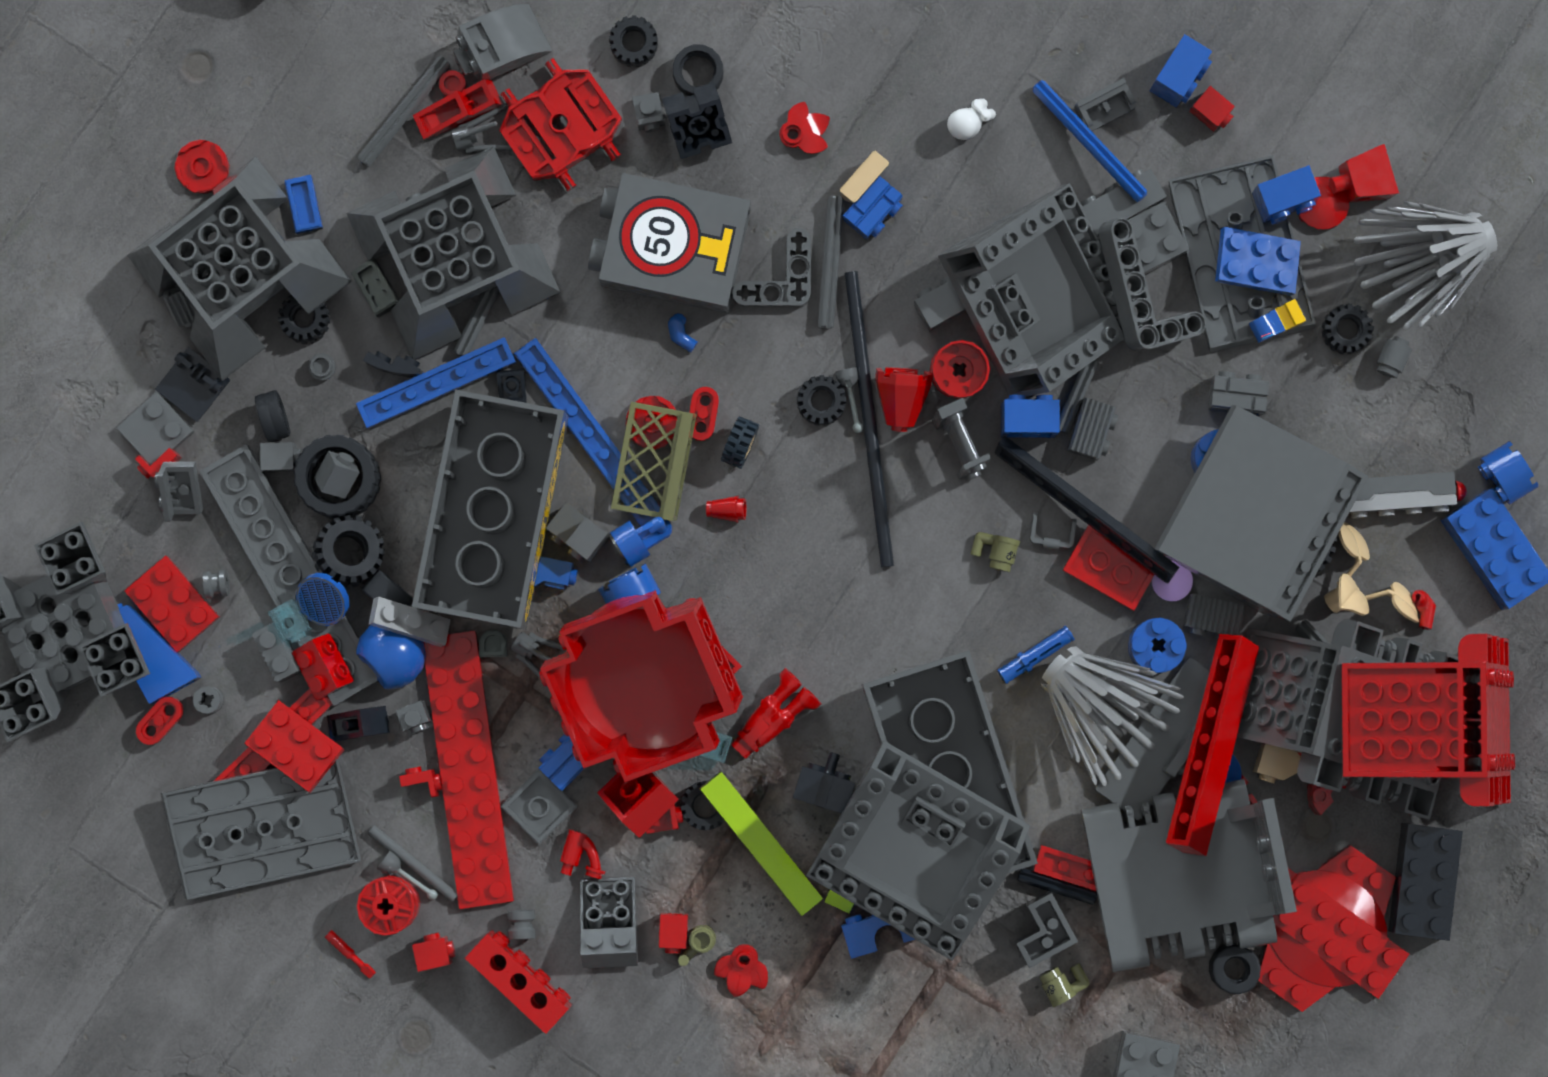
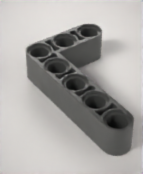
(1139, 294)

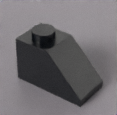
(358, 723)

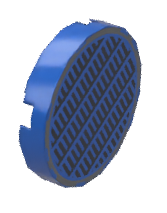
(322, 599)

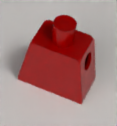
(1366, 177)

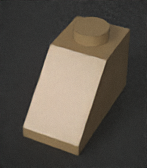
(1276, 763)

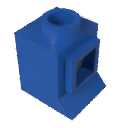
(555, 573)

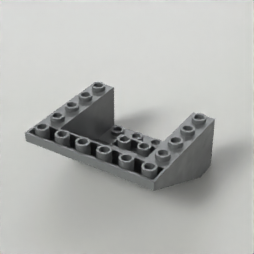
(1037, 292)
(1261, 514)
(919, 851)

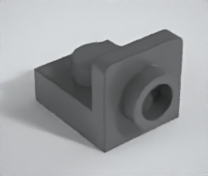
(648, 112)

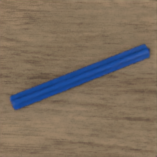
(1090, 141)

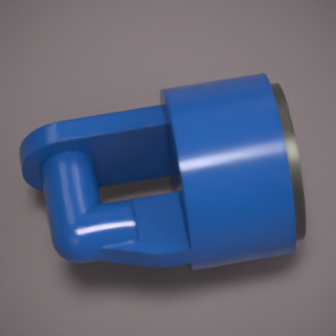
(634, 544)

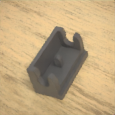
(1105, 105)

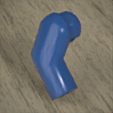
(677, 332)

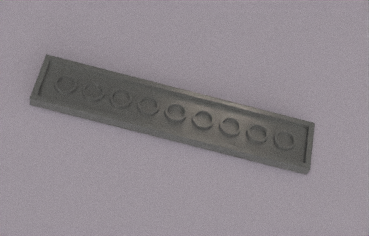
(277, 551)

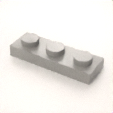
(409, 621)

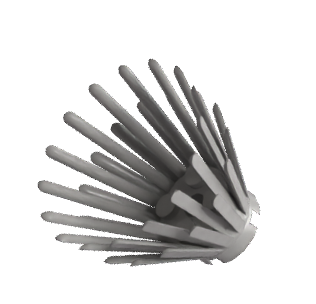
(1454, 246)
(1077, 694)

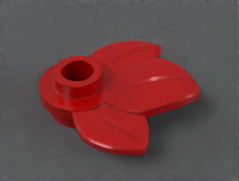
(808, 127)
(742, 974)

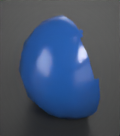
(391, 656)

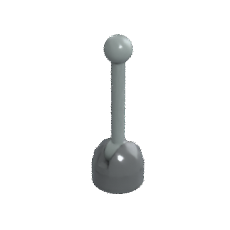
(848, 379)
(391, 865)

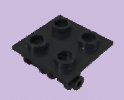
(191, 384)

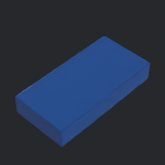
(303, 204)

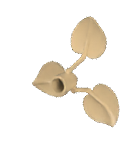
(1347, 594)

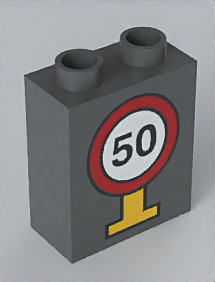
(671, 242)

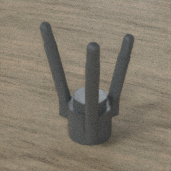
(466, 134)
(526, 646)

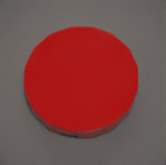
(201, 166)
(652, 432)

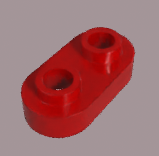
(705, 414)
(160, 720)

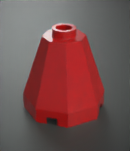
(902, 395)

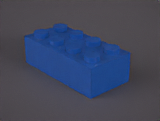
(1496, 549)

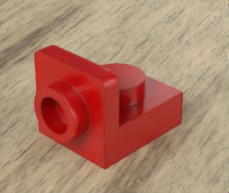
(668, 821)

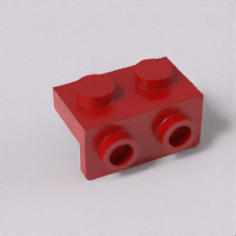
(322, 666)

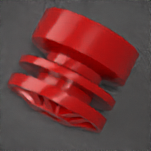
(975, 369)
(399, 893)

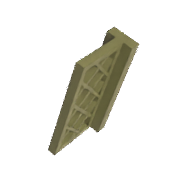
(677, 462)

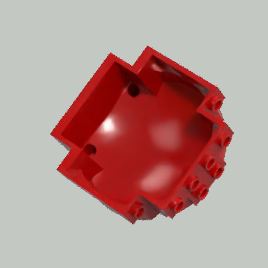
(641, 684)

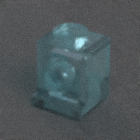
(300, 626)

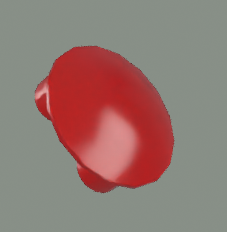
(1329, 208)

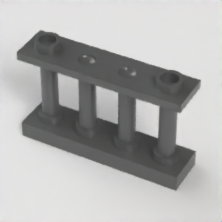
(950, 419)

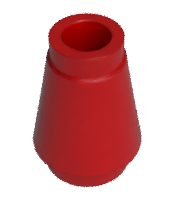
(727, 509)

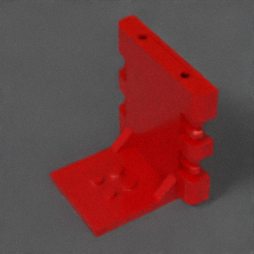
(1434, 720)

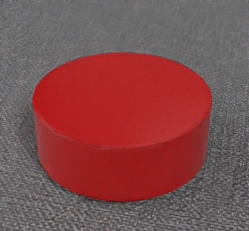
(451, 82)

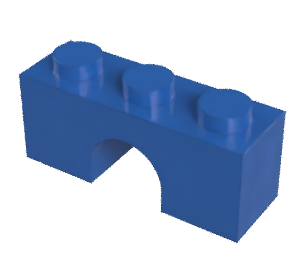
(861, 934)

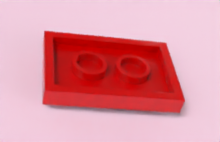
(1108, 569)
(172, 604)
(294, 746)

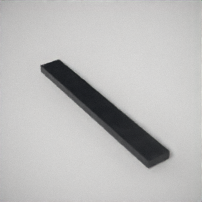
(1086, 510)

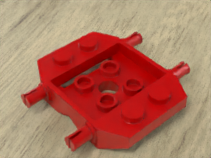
(572, 142)

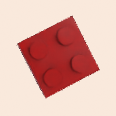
(638, 801)

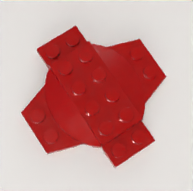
(1335, 933)

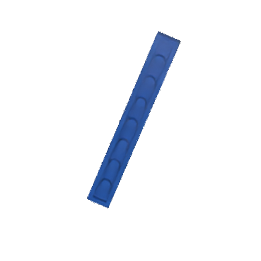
(582, 423)

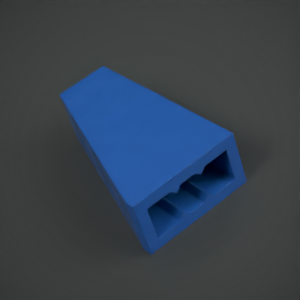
(167, 668)

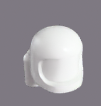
(967, 121)

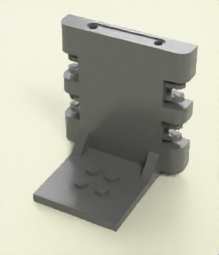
(1298, 707)
(1160, 891)

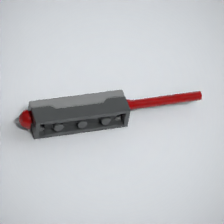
(1408, 494)

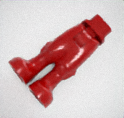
(769, 719)

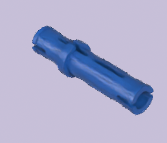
(1036, 654)

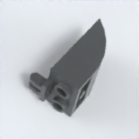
(499, 42)

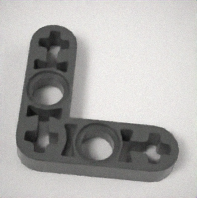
(784, 287)

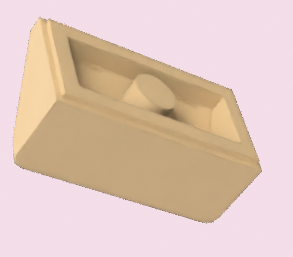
(863, 177)

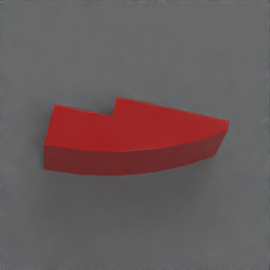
(457, 109)

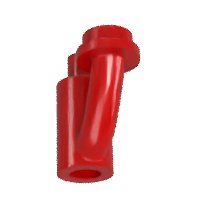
(572, 852)

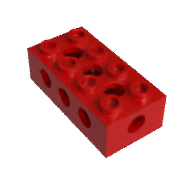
(503, 978)

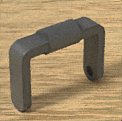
(1050, 543)

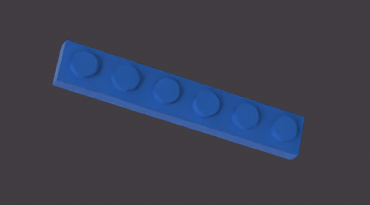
(436, 383)

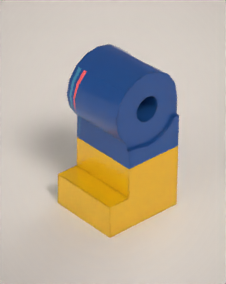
(1277, 321)

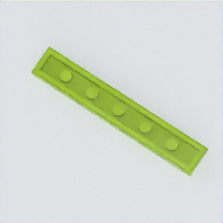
(760, 843)

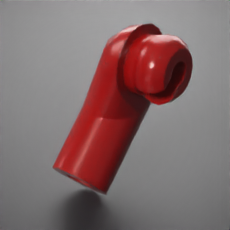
(1426, 608)

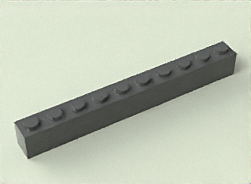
(944, 304)

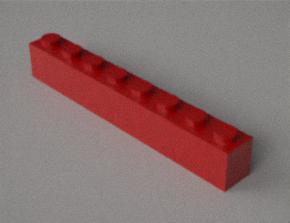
(1212, 744)

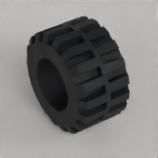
(364, 535)

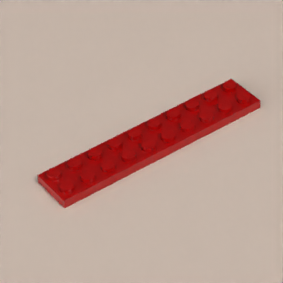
(468, 772)

